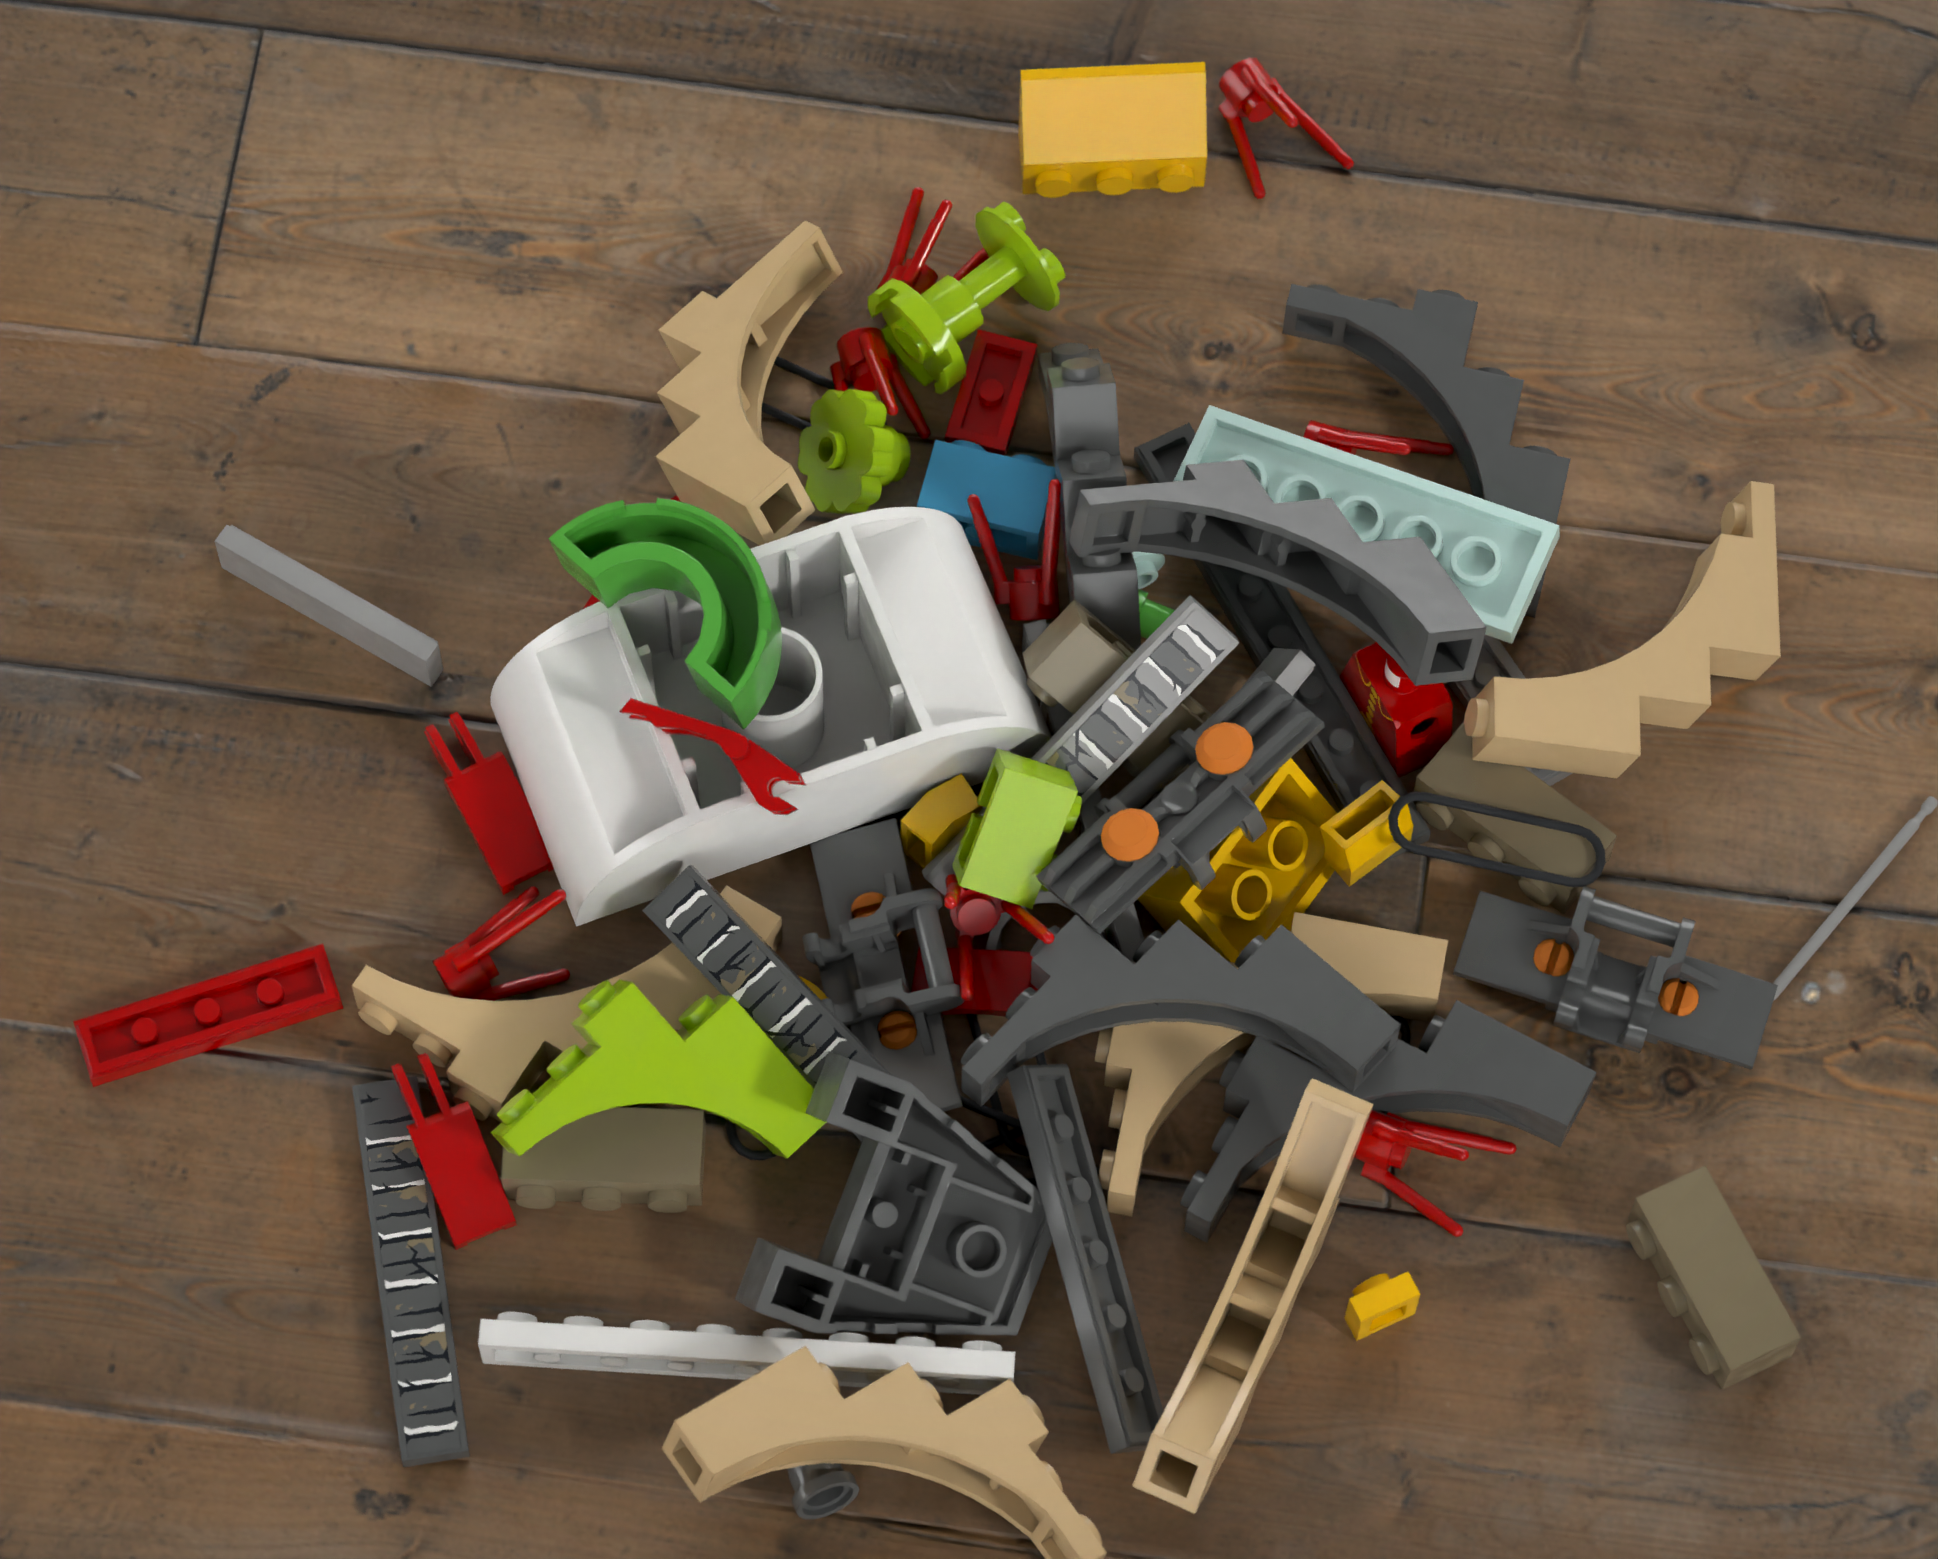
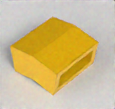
(937, 819)
(1360, 834)

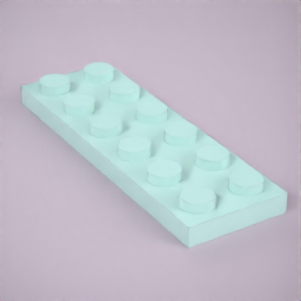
(1482, 546)

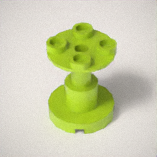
(927, 327)

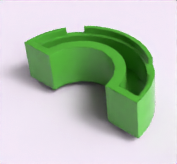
(691, 552)

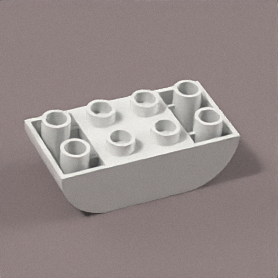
(879, 695)

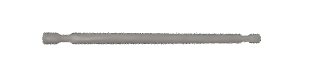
(1853, 896)

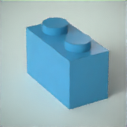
(1009, 489)

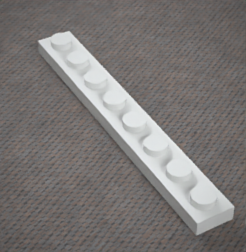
(720, 1353)

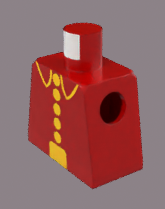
(1396, 706)

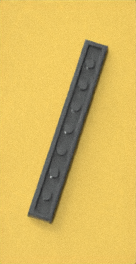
(1269, 618)

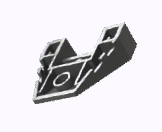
(923, 1233)

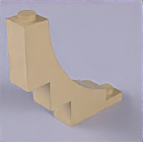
(1594, 716)

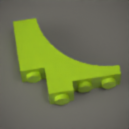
(636, 1057)

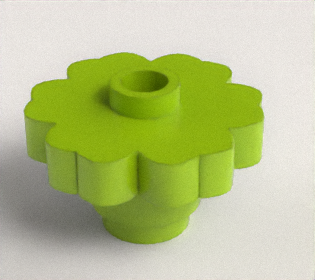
(850, 452)

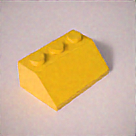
(1113, 128)
(1256, 881)

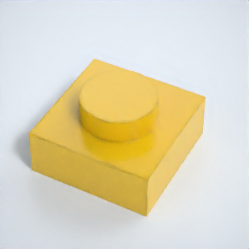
(1381, 1303)

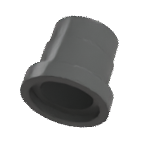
(821, 1489)

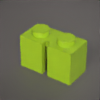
(1020, 829)

